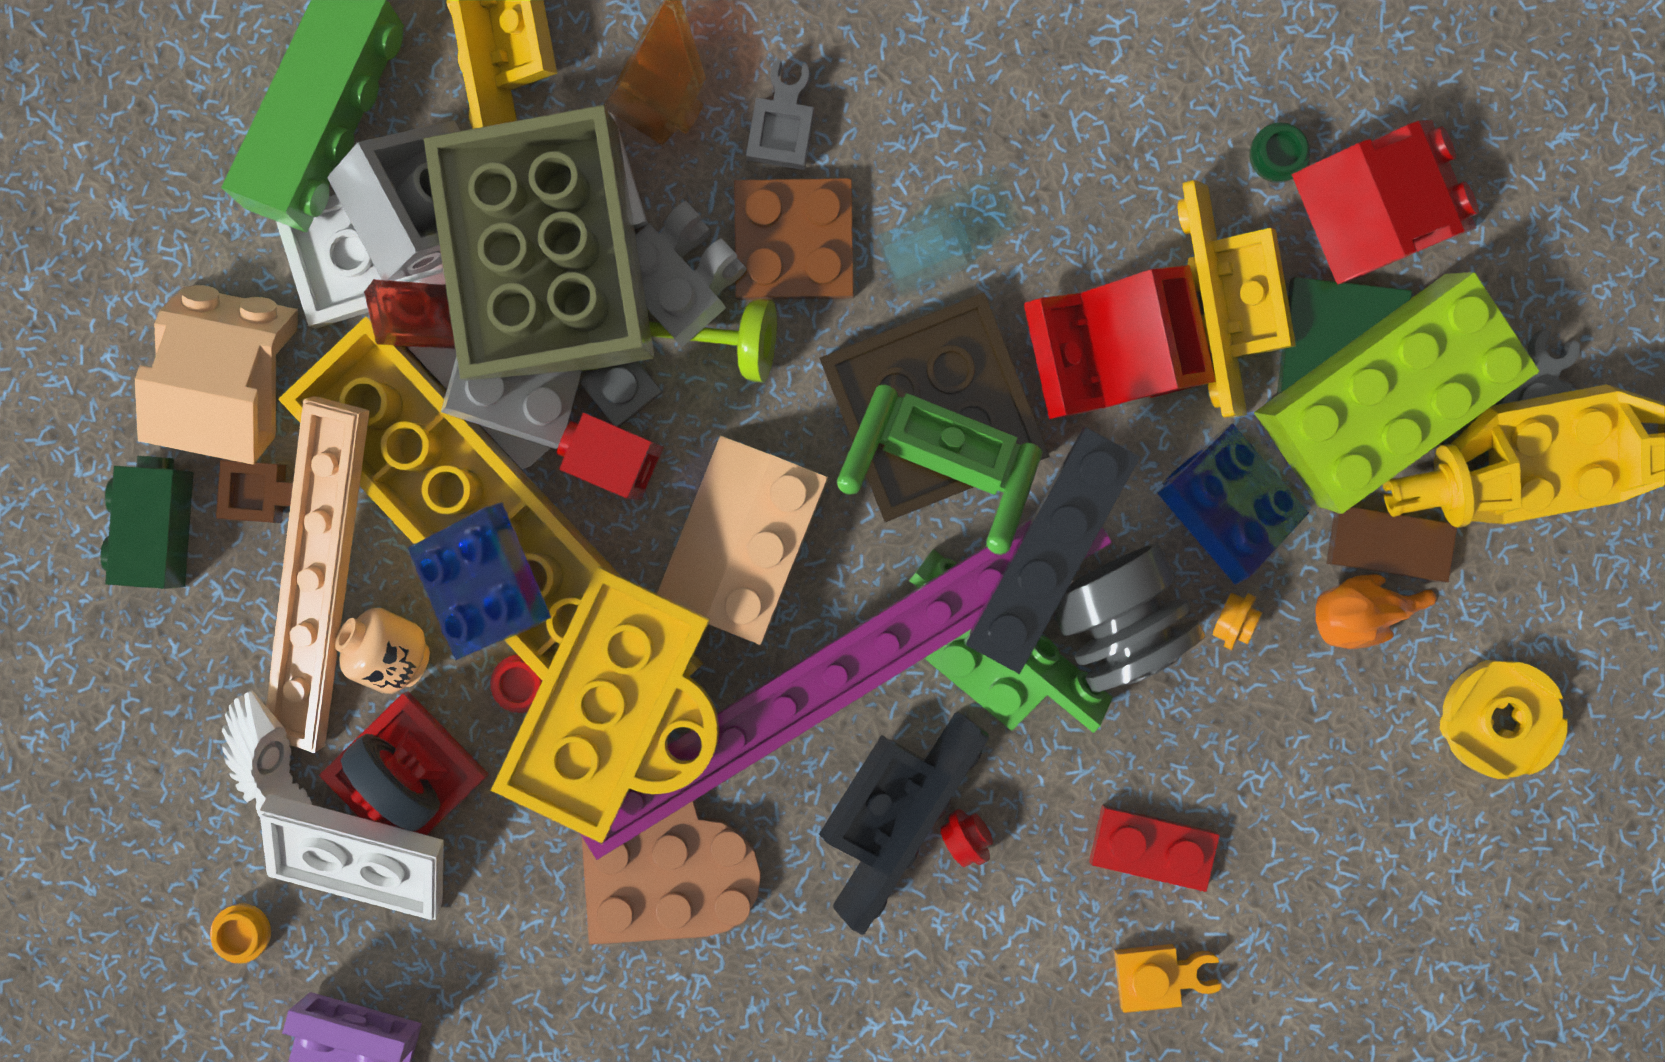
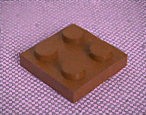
(794, 238)

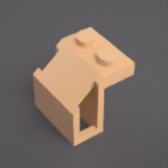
(213, 374)

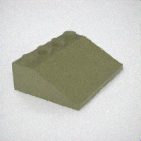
(539, 246)

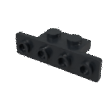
(892, 812)

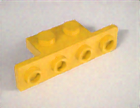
(500, 50)
(1240, 295)

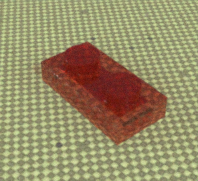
(409, 314)

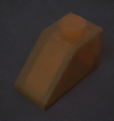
(660, 77)

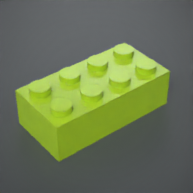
(1397, 391)

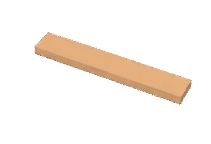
(316, 568)

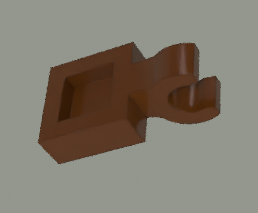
(252, 491)

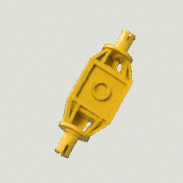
(1543, 459)

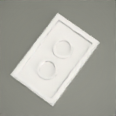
(352, 857)

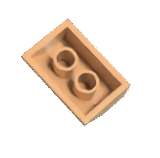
(742, 538)

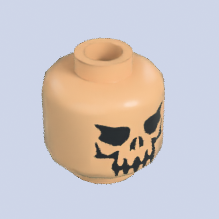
(382, 651)

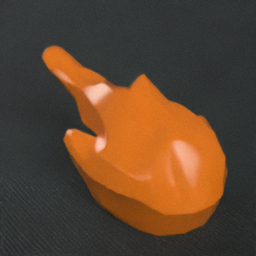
(1361, 611)

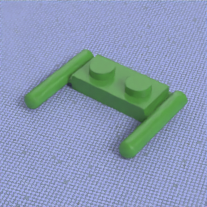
(950, 447)

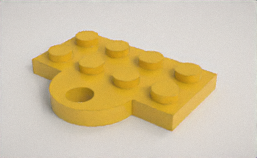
(610, 710)

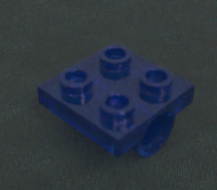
(1233, 503)
(479, 581)

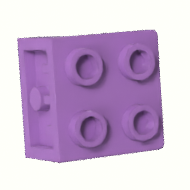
(347, 1032)

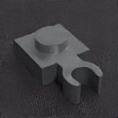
(782, 126)

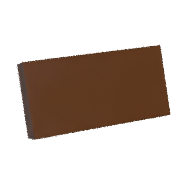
(1392, 544)

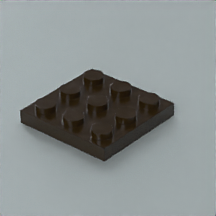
(945, 359)

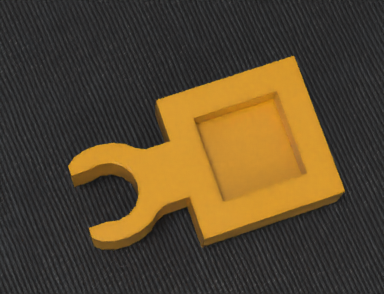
(1153, 977)

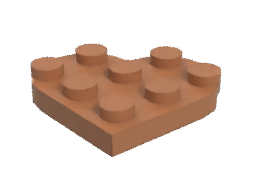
(672, 881)

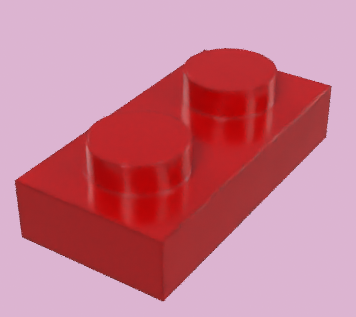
(1154, 848)

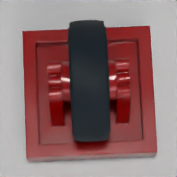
(404, 769)

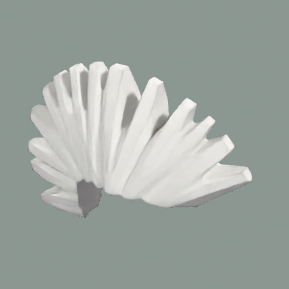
(258, 752)

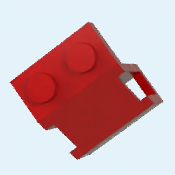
(1386, 199)
(1120, 342)

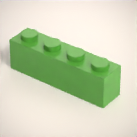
(314, 109)

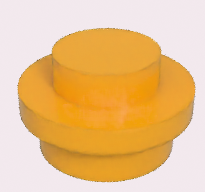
(1237, 620)
(240, 933)

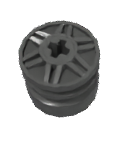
(1127, 619)

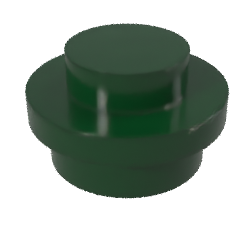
(1279, 152)

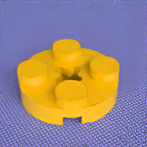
(1536, 710)

